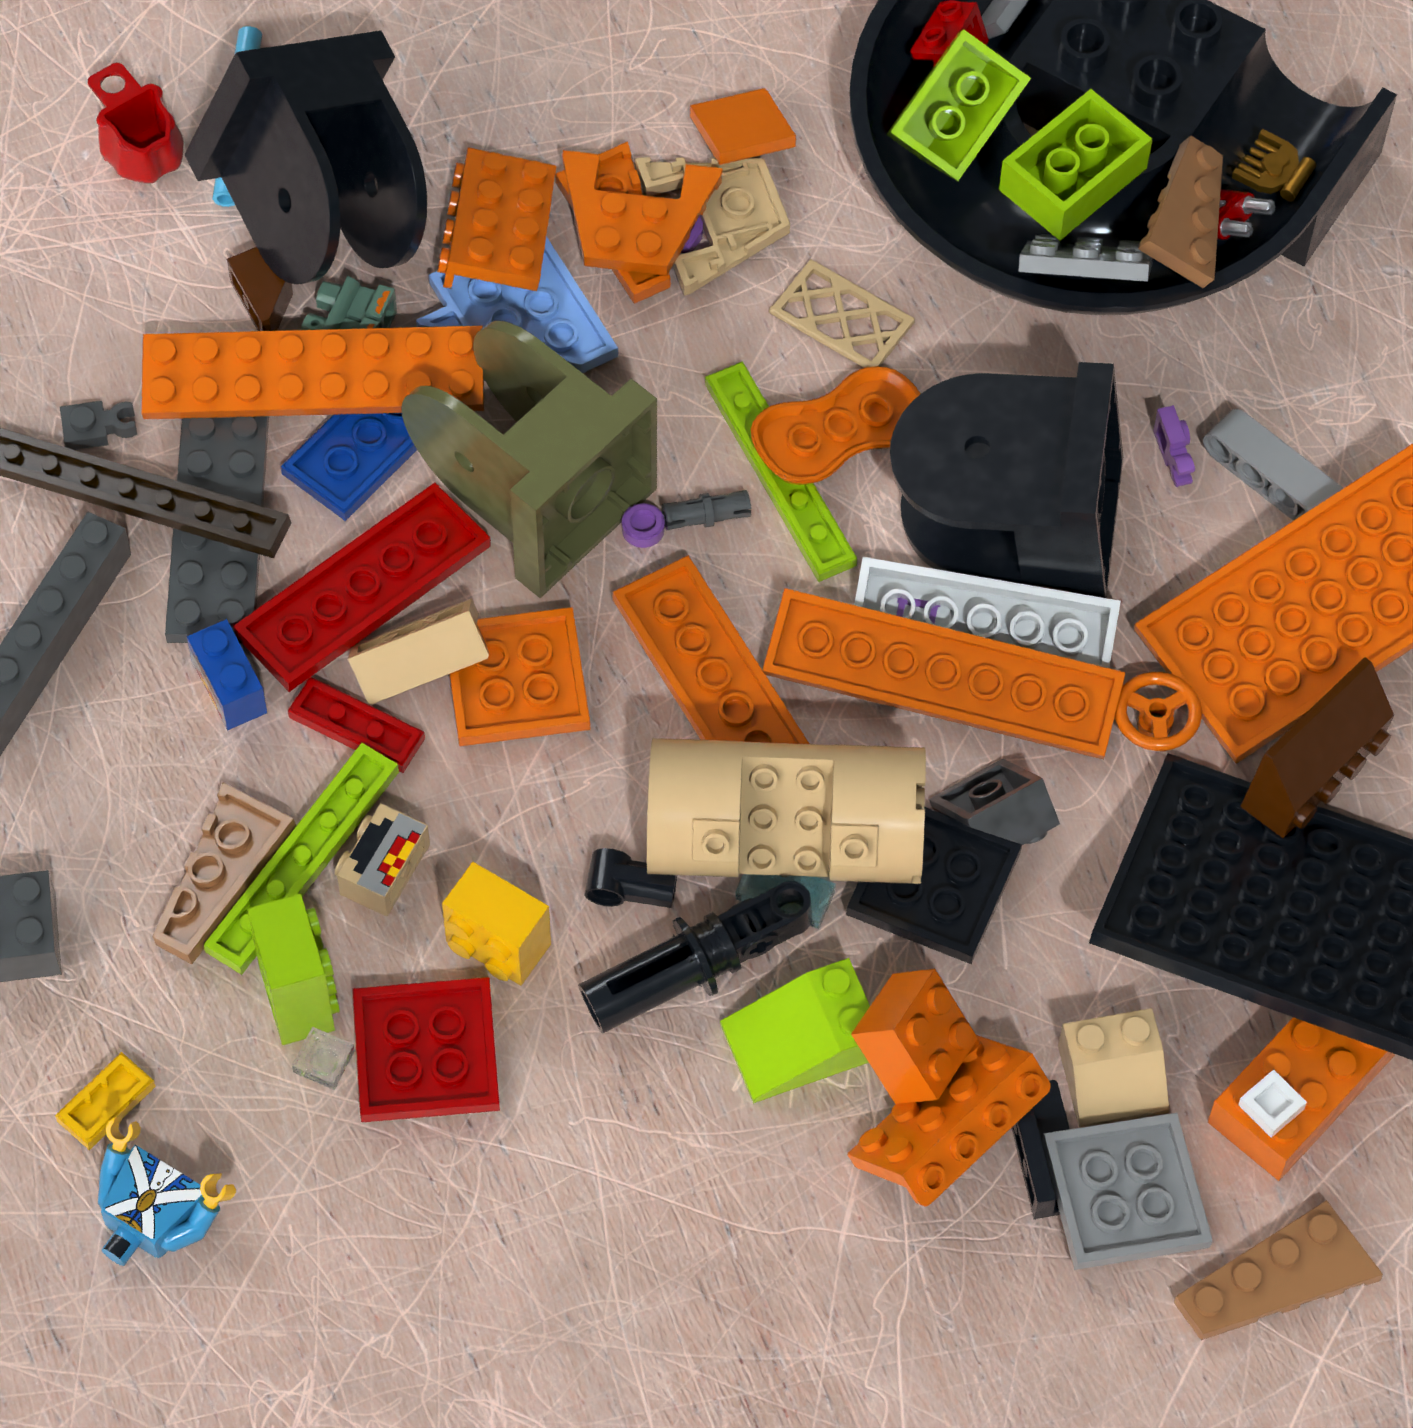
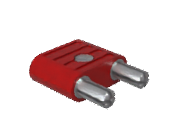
(1236, 209)

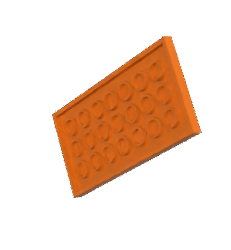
(1296, 611)

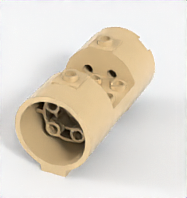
(786, 810)

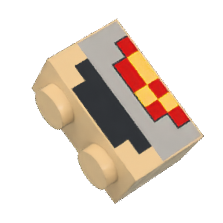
(382, 859)

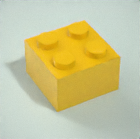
(496, 924)

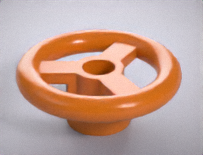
(1155, 730)

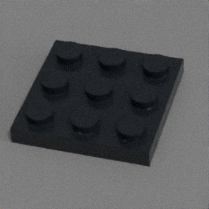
(957, 892)

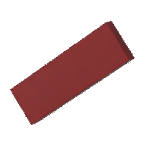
(355, 722)

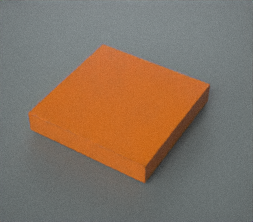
(742, 126)

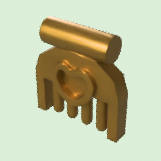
(1277, 169)

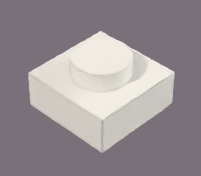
(1272, 1103)

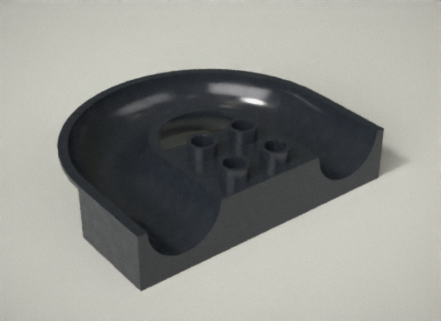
(1165, 68)

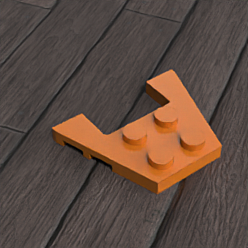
(634, 229)

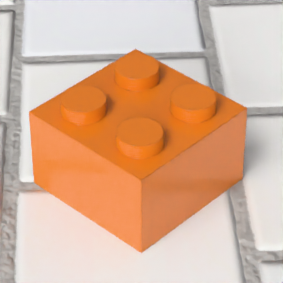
(914, 1036)

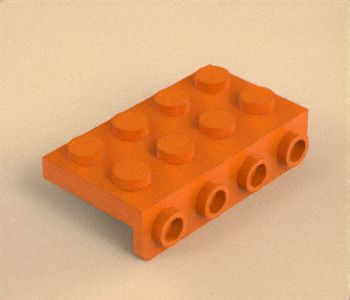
(497, 220)
(938, 1140)

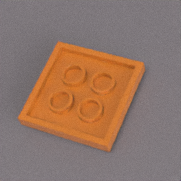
(526, 684)

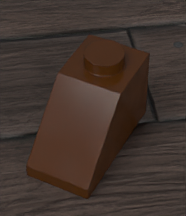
(259, 289)

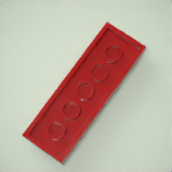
(361, 587)

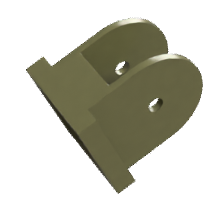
(559, 471)

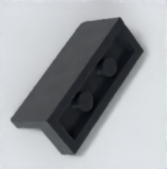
(1043, 1118)

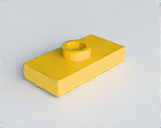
(108, 1095)

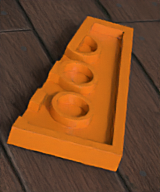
(620, 176)

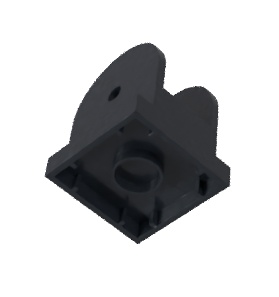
(300, 151)
(1014, 476)

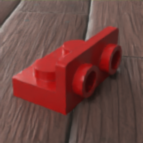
(944, 25)

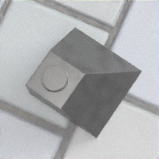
(1001, 803)

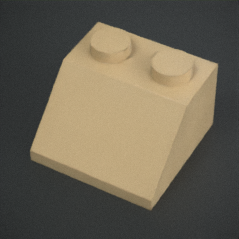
(1114, 1068)

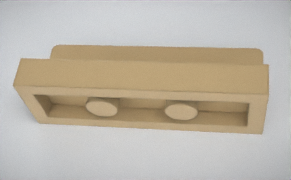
(418, 652)

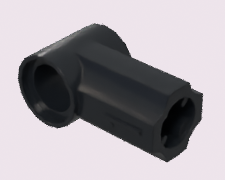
(618, 878)

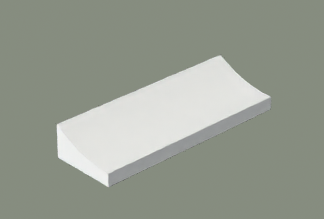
(1000, 610)

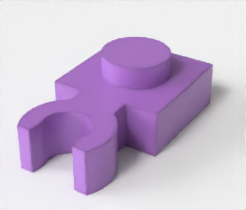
(1172, 441)

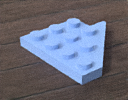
(553, 313)

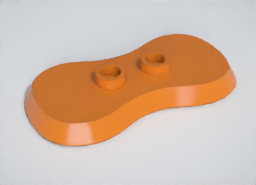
(817, 436)

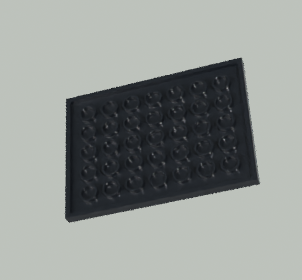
(1282, 922)

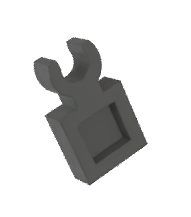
(88, 424)

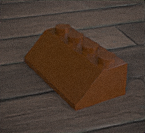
(1321, 751)

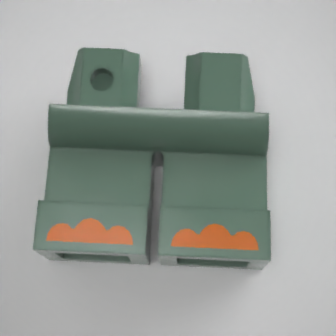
(352, 307)

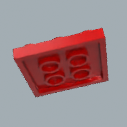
(425, 1049)

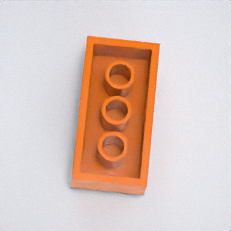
(1321, 1068)

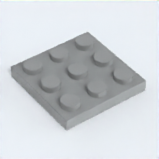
(1085, 258)
(1126, 1191)

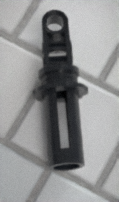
(696, 955)

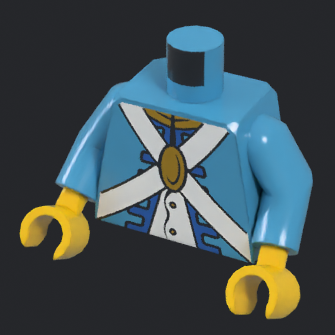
(151, 1201)

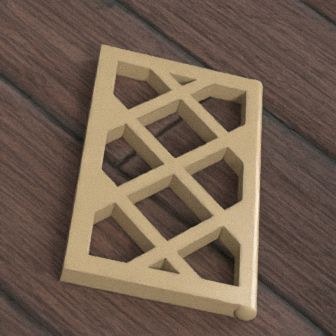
(839, 287)

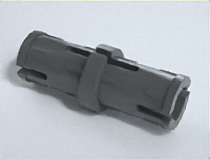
(706, 510)

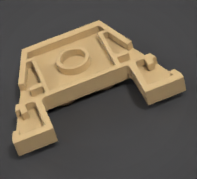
(737, 220)

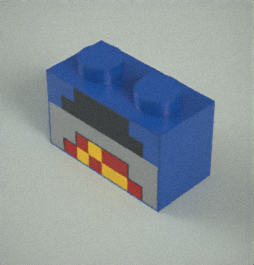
(227, 674)

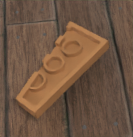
(1187, 218)
(229, 857)
(1291, 1267)

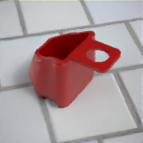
(136, 128)

